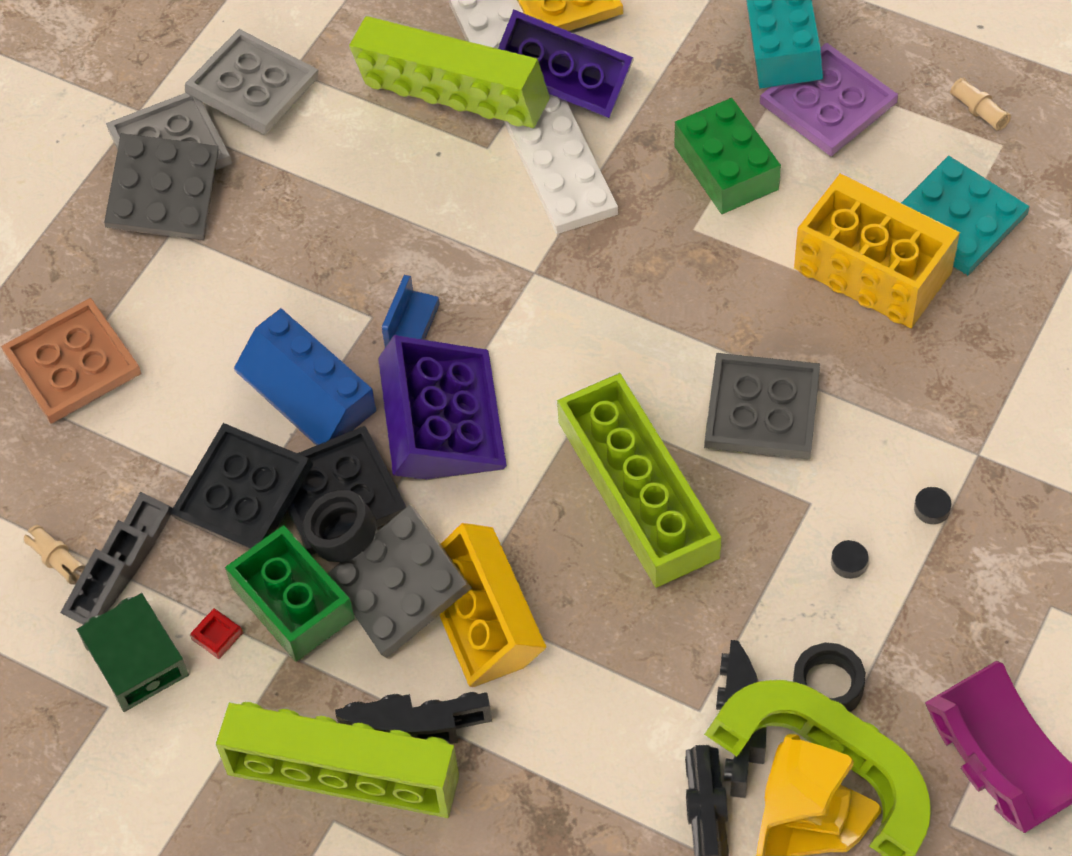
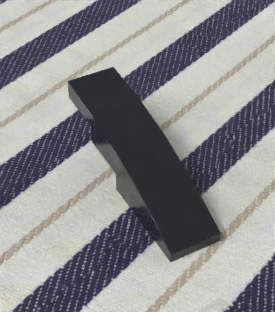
(118, 561)

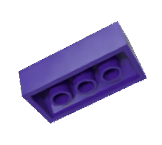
(570, 64)

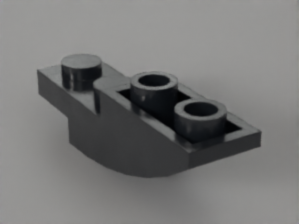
(739, 675)
(429, 720)

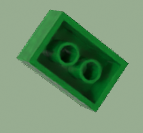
(727, 155)
(290, 593)

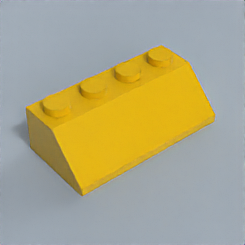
(492, 621)

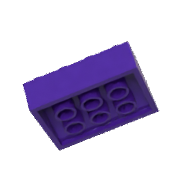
(440, 409)

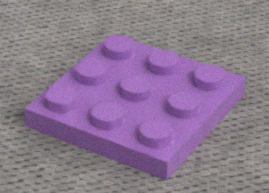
(831, 108)

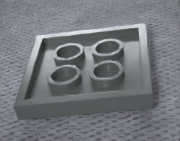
(161, 186)
(762, 406)
(400, 581)

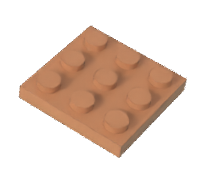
(71, 360)

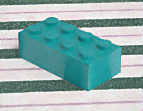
(784, 42)

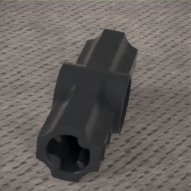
(706, 801)

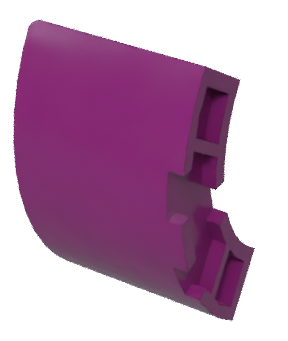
(1003, 747)

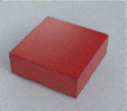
(216, 633)

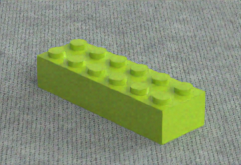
(450, 72)
(639, 480)
(338, 759)

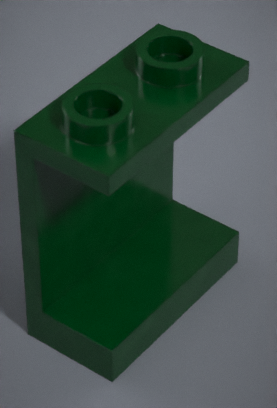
(133, 651)

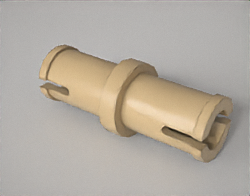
(980, 104)
(54, 554)

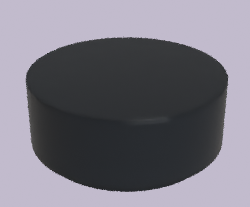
(932, 505)
(849, 559)

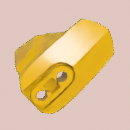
(808, 806)

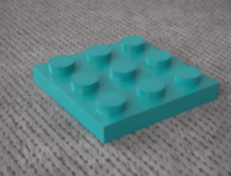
(970, 206)

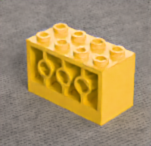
(875, 250)

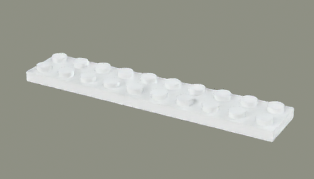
(553, 150)

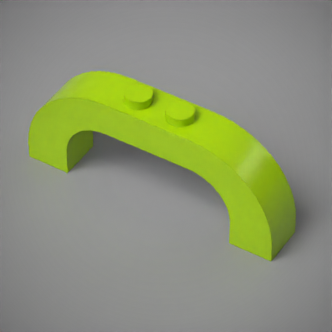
(829, 724)

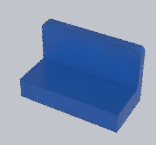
(409, 313)

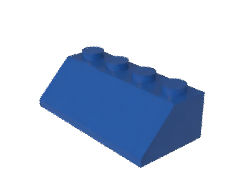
(304, 379)

